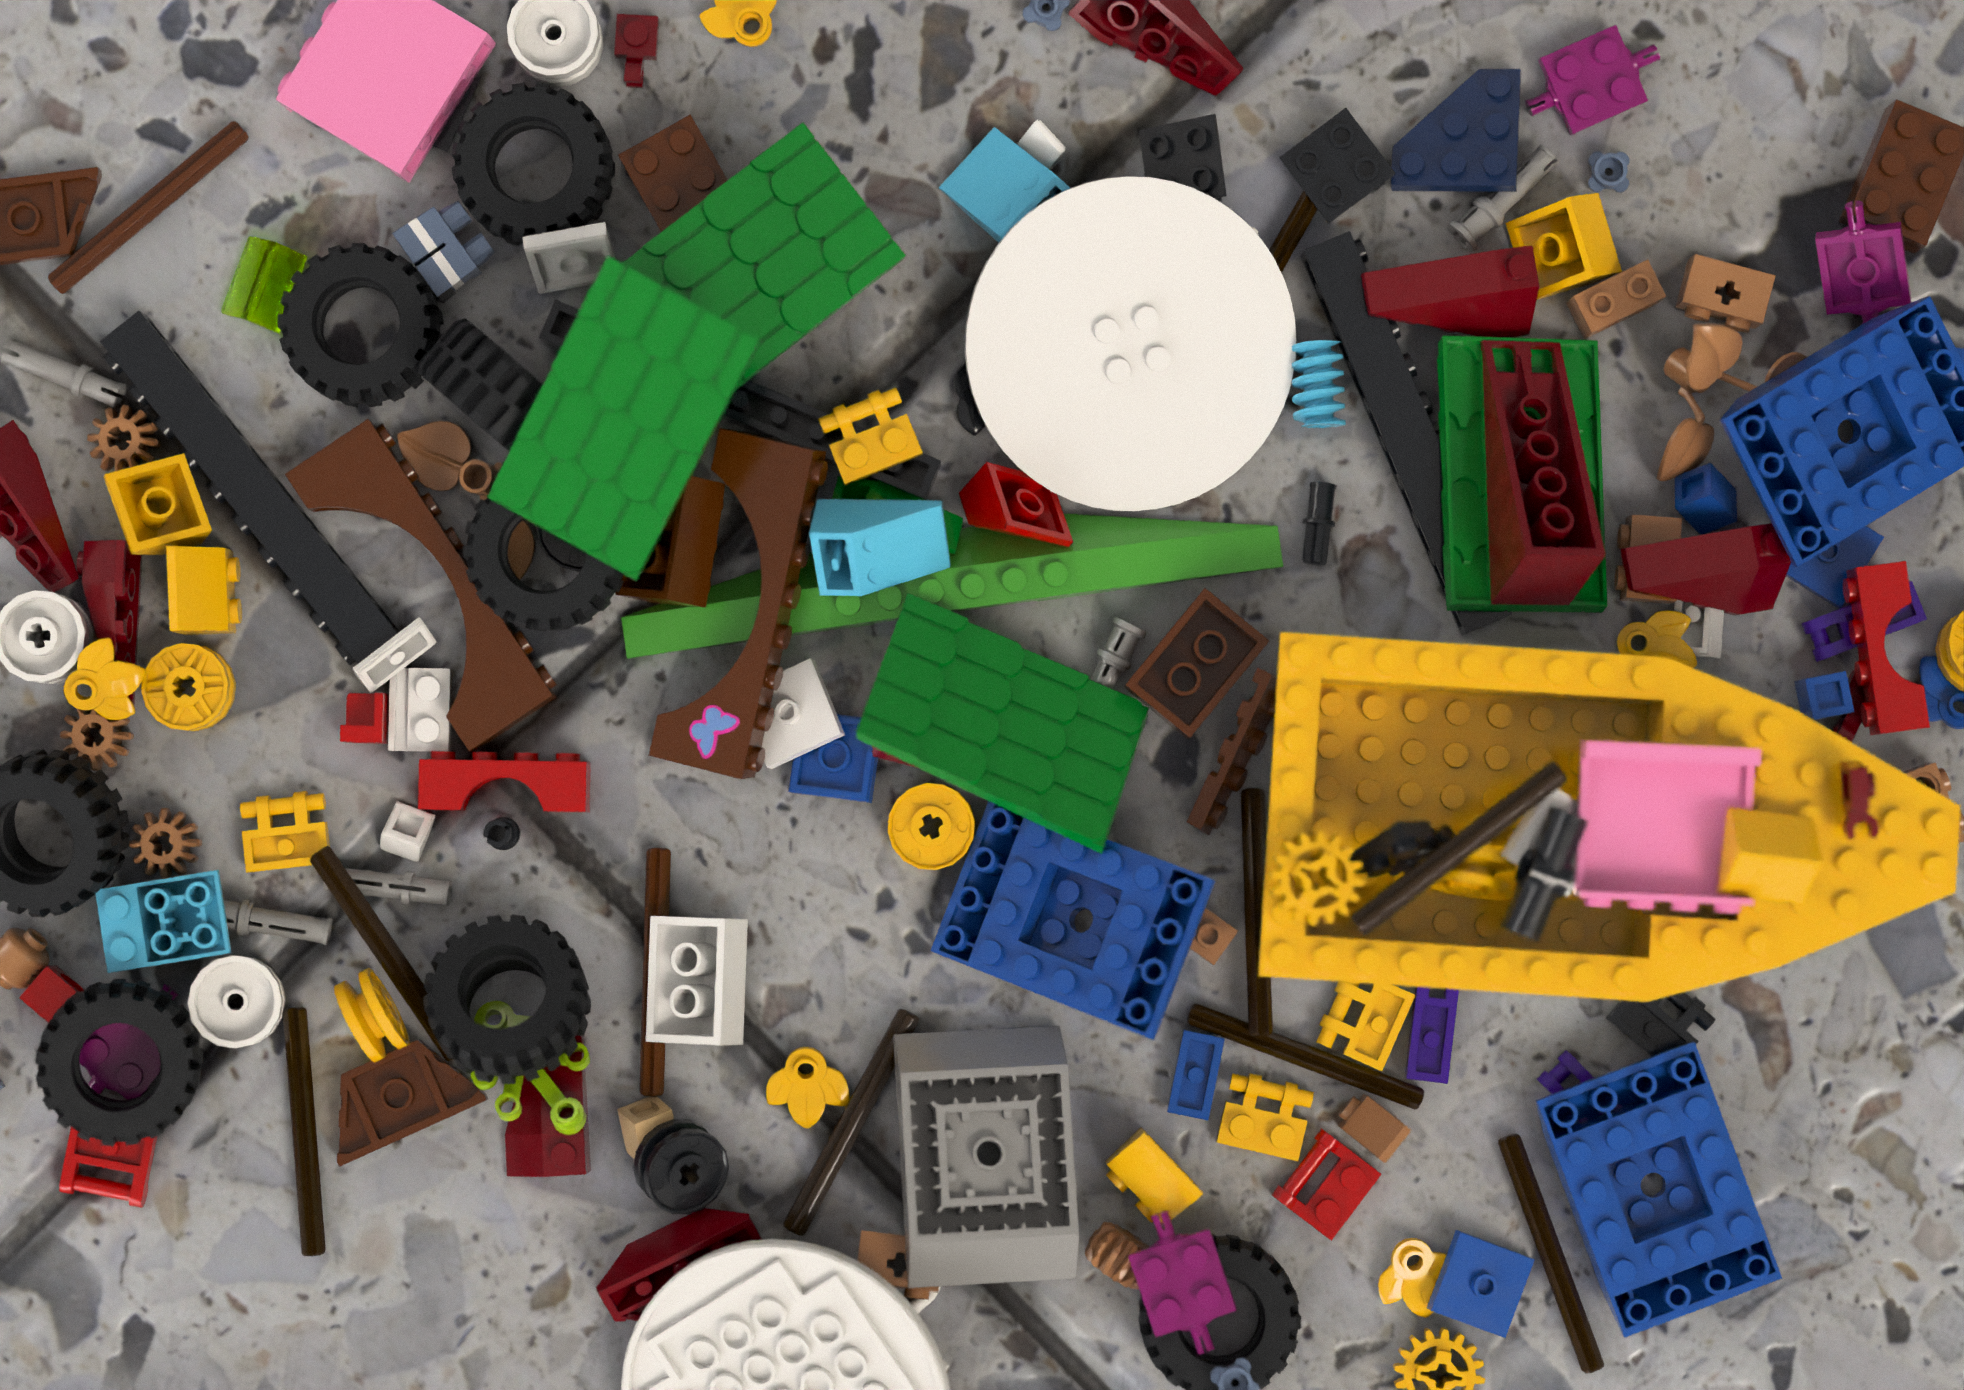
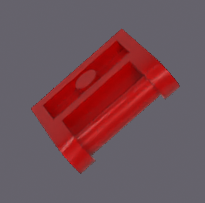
(130, 1159)
(1338, 1191)

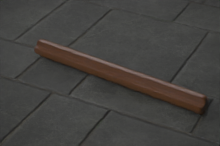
(148, 207)
(656, 904)

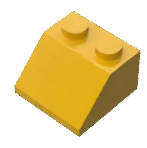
(1568, 243)
(158, 506)
(203, 590)
(1151, 1177)

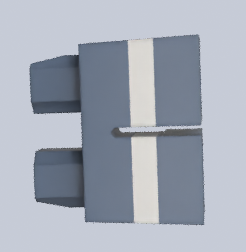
(438, 252)

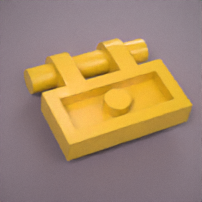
(874, 448)
(287, 845)
(1377, 1023)
(1261, 1129)

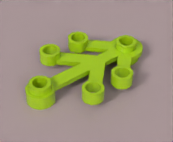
(543, 1084)

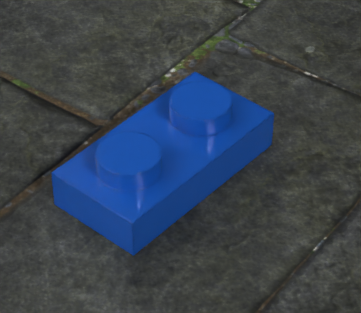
(1195, 1074)

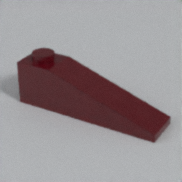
(1165, 33)
(1465, 294)
(29, 513)
(1717, 570)
(113, 594)
(533, 1142)

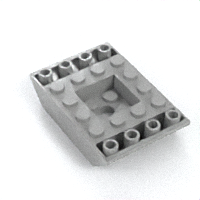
(976, 1219)

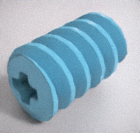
(1317, 384)

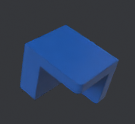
(1705, 499)
(1824, 696)

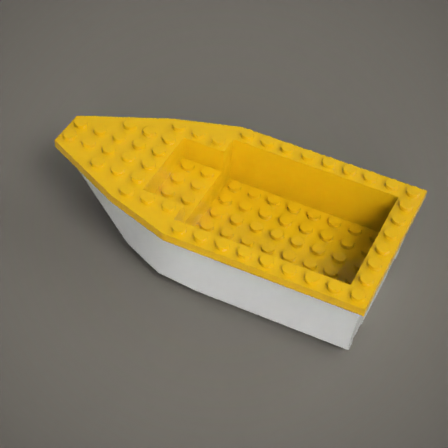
(1451, 729)

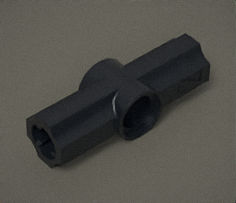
(1544, 873)

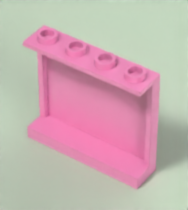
(386, 76)
(1658, 822)

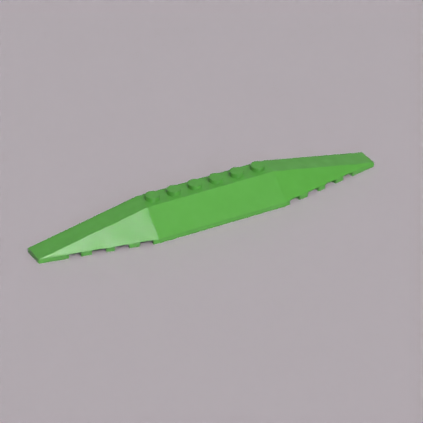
(983, 573)

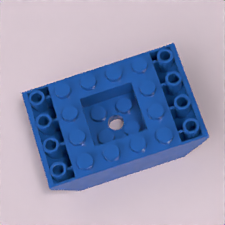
(1906, 405)
(1020, 908)
(1694, 1236)

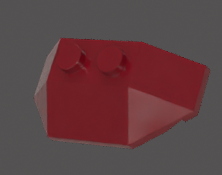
(661, 1254)

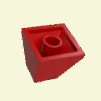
(1014, 505)

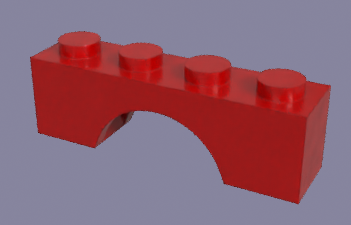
(1890, 700)
(451, 783)

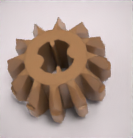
(108, 435)
(83, 740)
(178, 838)
(1109, 1252)

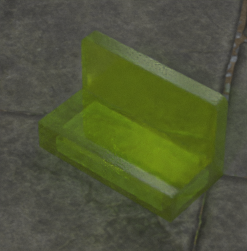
(260, 282)

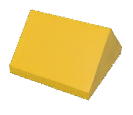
(1768, 856)

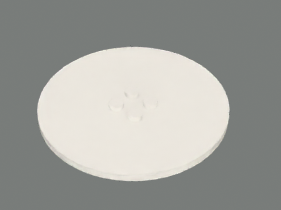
(1130, 343)
(780, 1321)

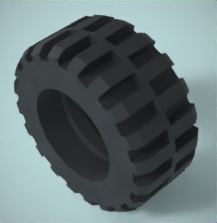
(521, 111)
(316, 292)
(481, 380)
(514, 600)
(94, 825)
(494, 950)
(110, 1118)
(1274, 1333)

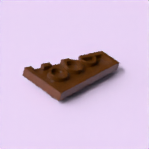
(1235, 754)

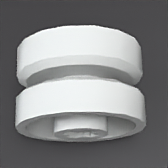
(560, 60)
(22, 632)
(236, 1027)

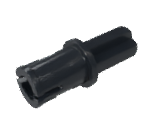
(1318, 523)

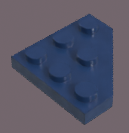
(1465, 140)

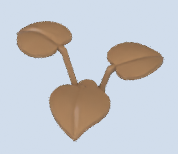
(1712, 352)
(440, 459)

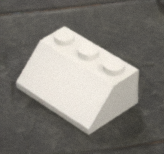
(696, 980)

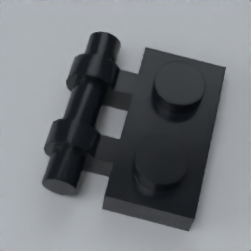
(1399, 848)
(1653, 1028)

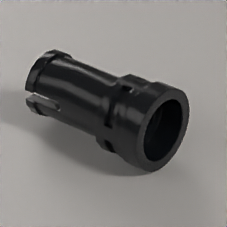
(502, 833)

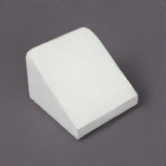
(1042, 145)
(406, 831)

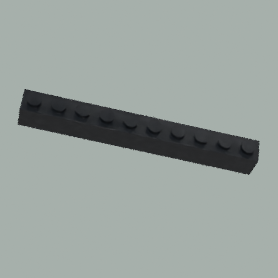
(1388, 396)
(778, 417)
(249, 487)

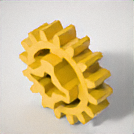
(1326, 860)
(1440, 1354)

